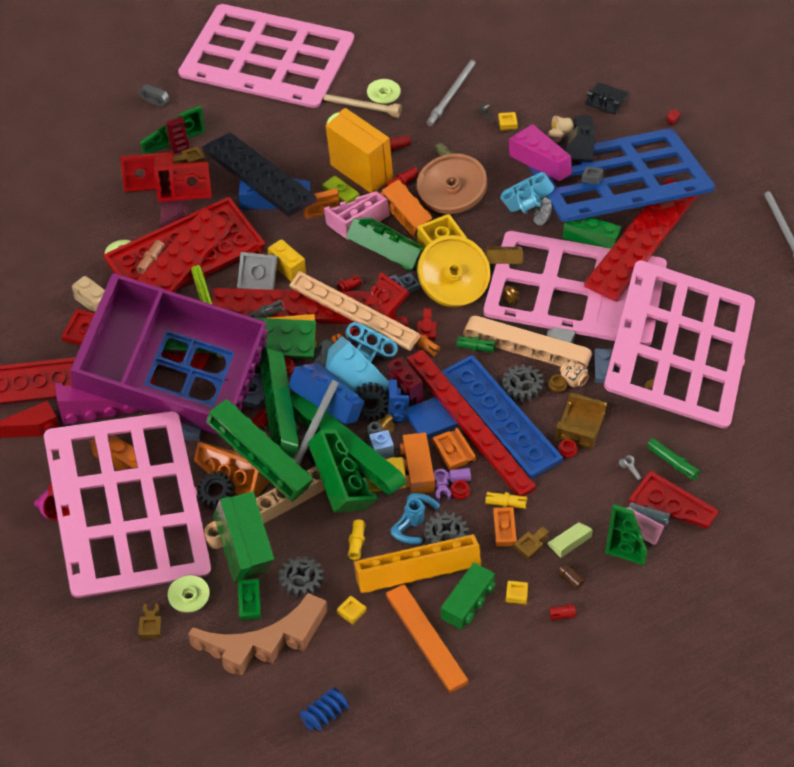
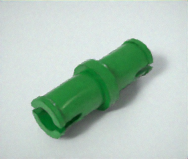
(476, 344)

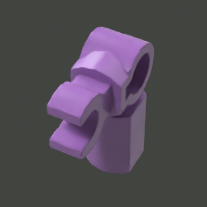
(443, 477)

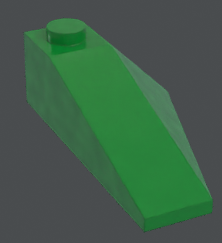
(158, 139)
(625, 536)

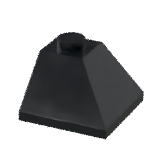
(580, 143)

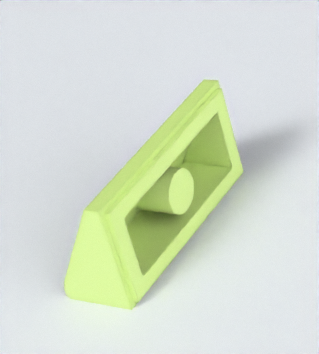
(570, 539)

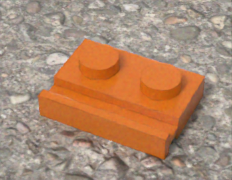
(324, 199)
(453, 449)

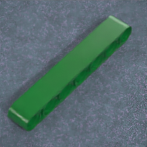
(278, 400)

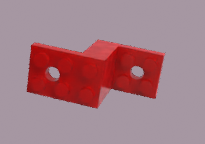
(166, 176)

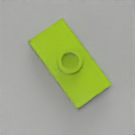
(345, 192)

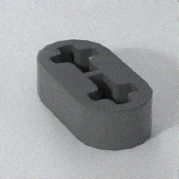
(154, 95)

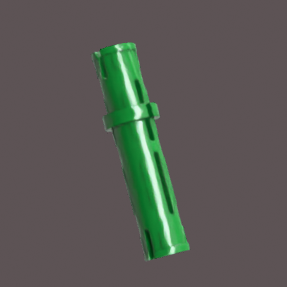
(672, 458)

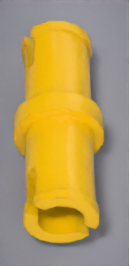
(506, 500)
(356, 539)

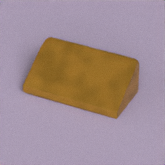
(504, 254)

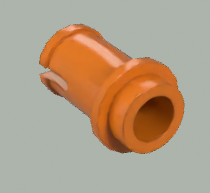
(424, 343)

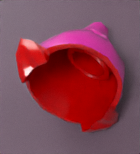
(47, 505)

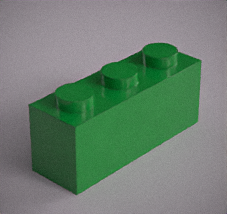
(592, 232)
(468, 596)

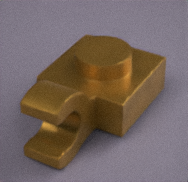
(189, 156)
(531, 544)

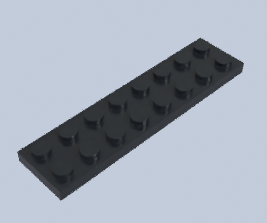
(259, 174)

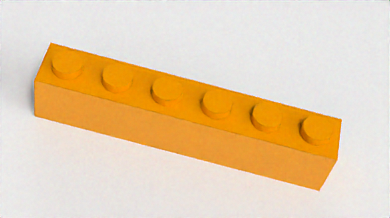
(417, 563)

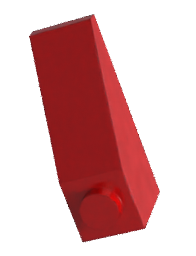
(30, 422)

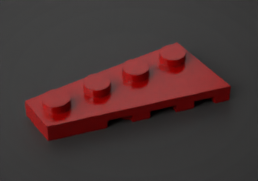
(384, 298)
(670, 498)

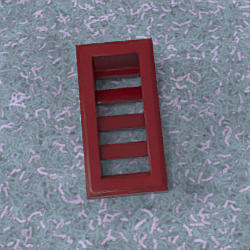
(177, 145)

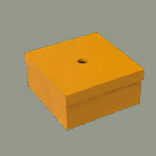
(359, 151)

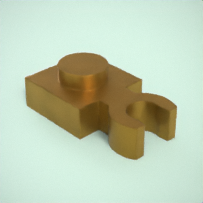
(150, 623)

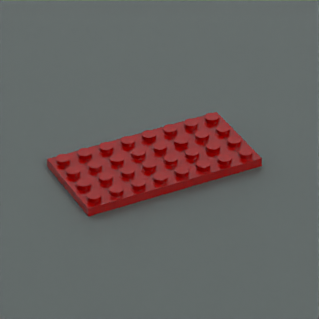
(240, 239)

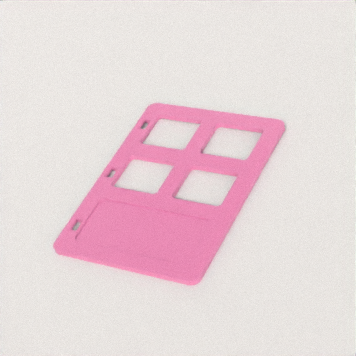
(601, 313)

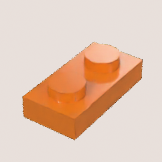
(504, 526)

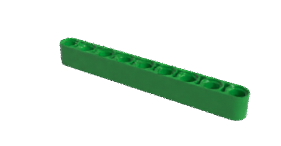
(370, 462)

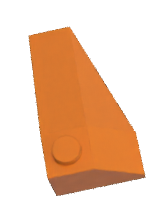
(234, 465)

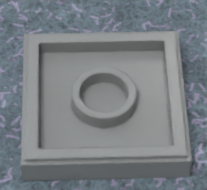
(257, 271)

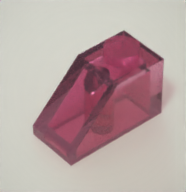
(172, 211)

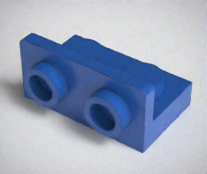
(397, 403)

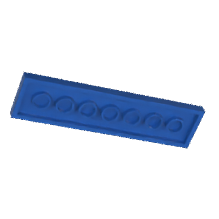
(503, 417)

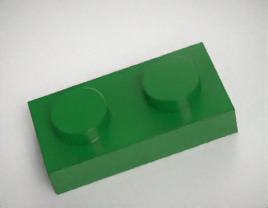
(249, 599)

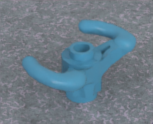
(413, 516)

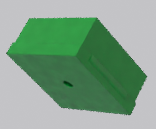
(243, 536)

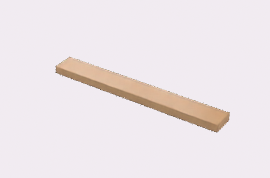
(354, 310)

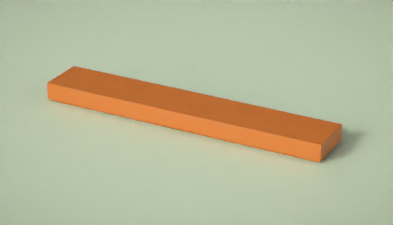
(427, 638)

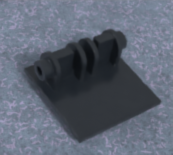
(606, 98)

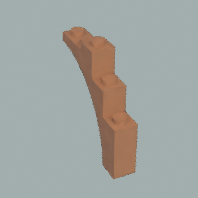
(266, 643)

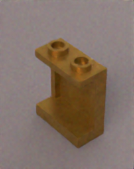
(581, 420)

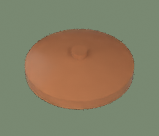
(452, 183)

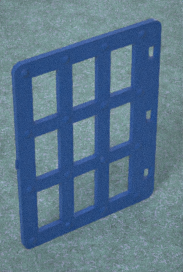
(651, 195)

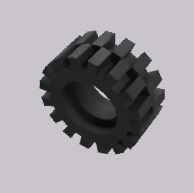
(378, 392)
(209, 483)

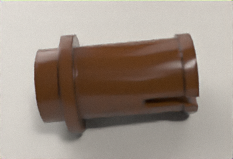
(571, 576)

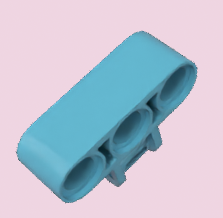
(527, 193)
(370, 350)

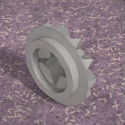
(543, 212)

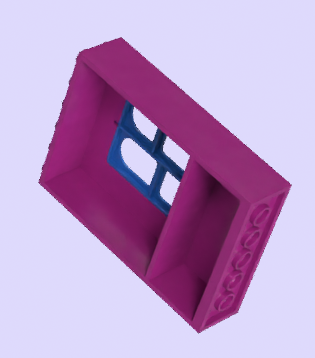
(131, 334)

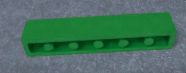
(259, 450)

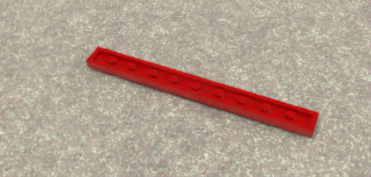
(471, 424)

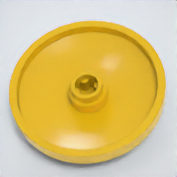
(453, 271)

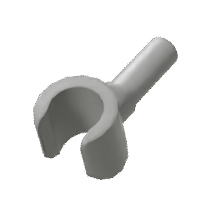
(630, 459)

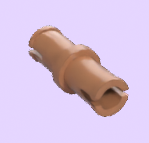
(150, 256)

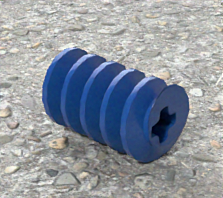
(323, 709)

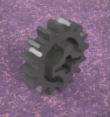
(522, 383)
(445, 528)
(301, 577)

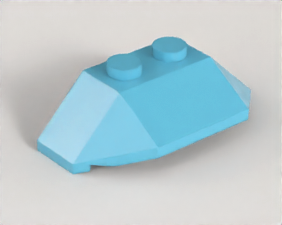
(353, 367)

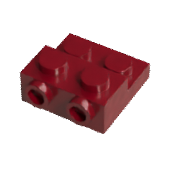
(406, 380)

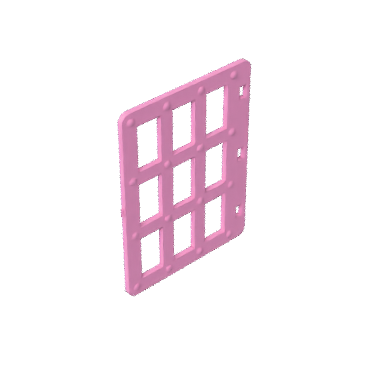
(265, 87)
(628, 344)
(73, 528)

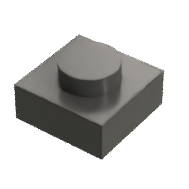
(592, 175)

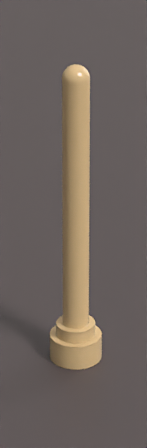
(393, 110)

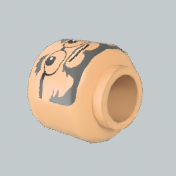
(574, 373)

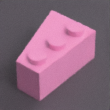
(368, 205)

